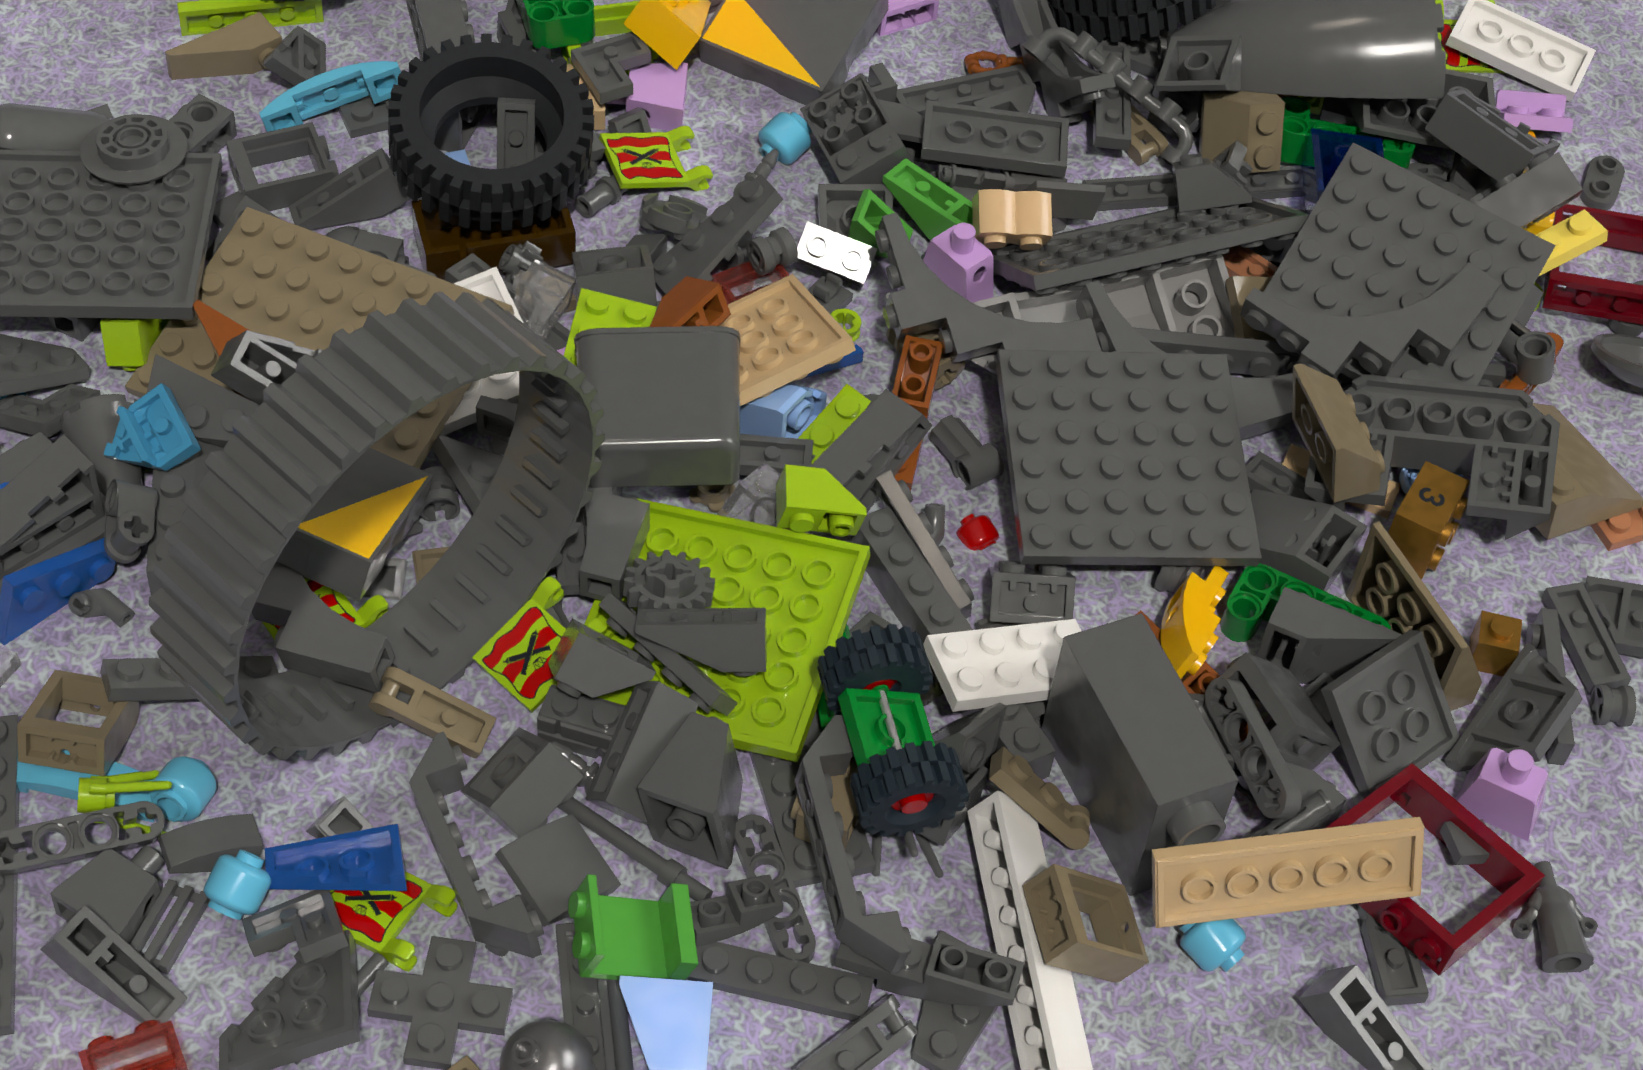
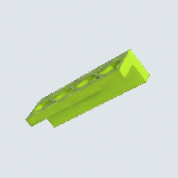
(211, 15)

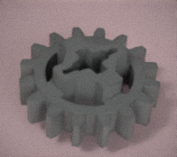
(668, 583)

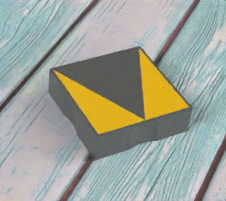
(790, 44)
(358, 523)

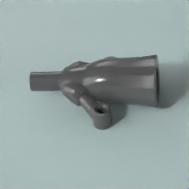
(1559, 926)

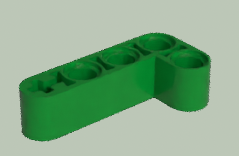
(558, 22)
(1298, 126)
(1257, 597)

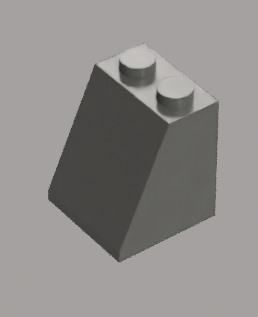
(695, 791)

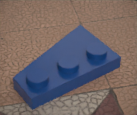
(47, 586)
(344, 861)

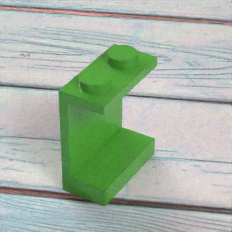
(632, 934)

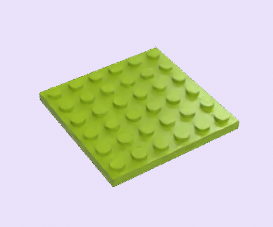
(807, 596)

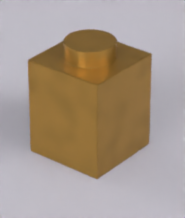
(1495, 642)

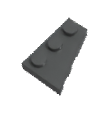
(948, 1030)

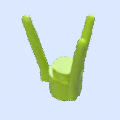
(99, 792)

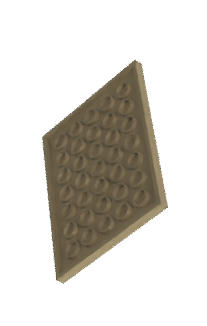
(304, 291)

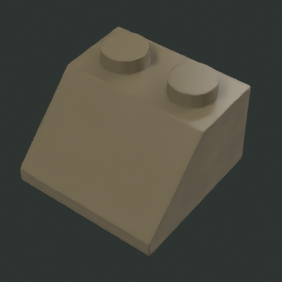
(1247, 117)

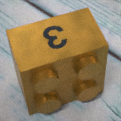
(1427, 517)

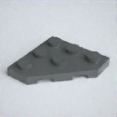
(37, 365)
(298, 1015)

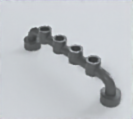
(1137, 89)

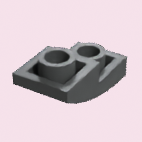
(199, 844)
(742, 908)

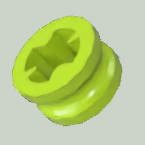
(850, 317)

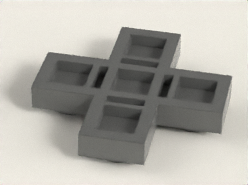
(440, 1003)

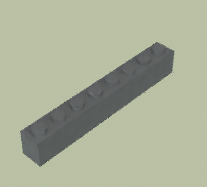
(928, 609)

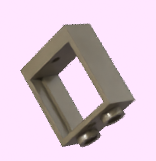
(90, 748)
(1055, 905)

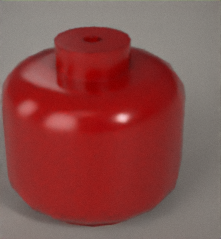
(977, 532)

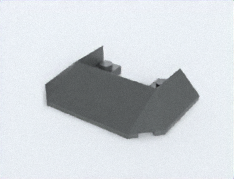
(1466, 431)

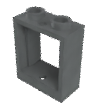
(276, 147)

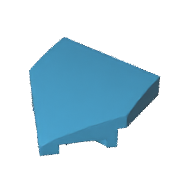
(153, 432)

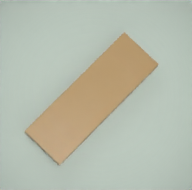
(1287, 872)

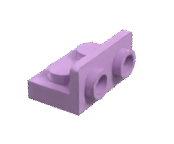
(1534, 109)

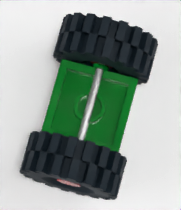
(901, 773)

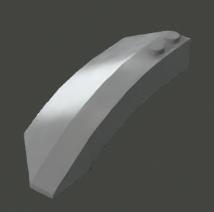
(1171, 298)

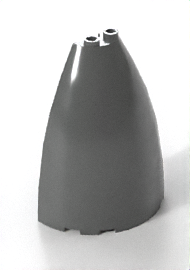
(1332, 46)

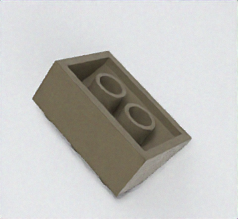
(1334, 435)

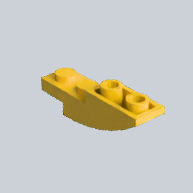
(1191, 620)

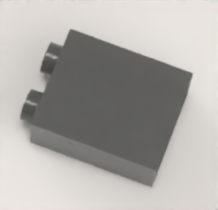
(1135, 747)

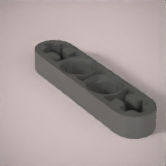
(1256, 743)
(77, 845)
(784, 885)

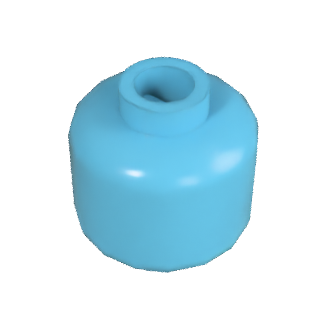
(787, 134)
(190, 791)
(237, 884)
(1213, 943)

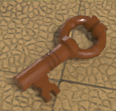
(1000, 61)

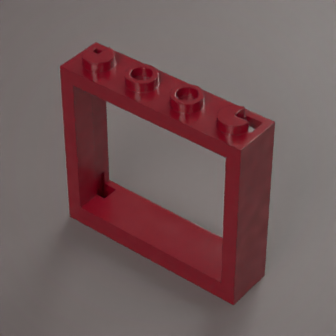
(1596, 295)
(1503, 870)

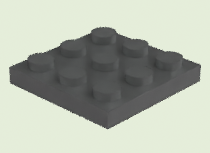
(1391, 712)

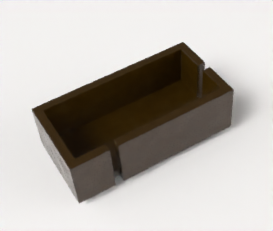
(446, 243)

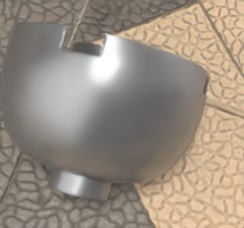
(547, 1047)

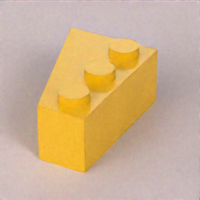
(669, 26)

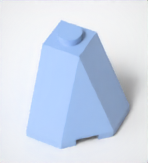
(783, 412)
(670, 1020)

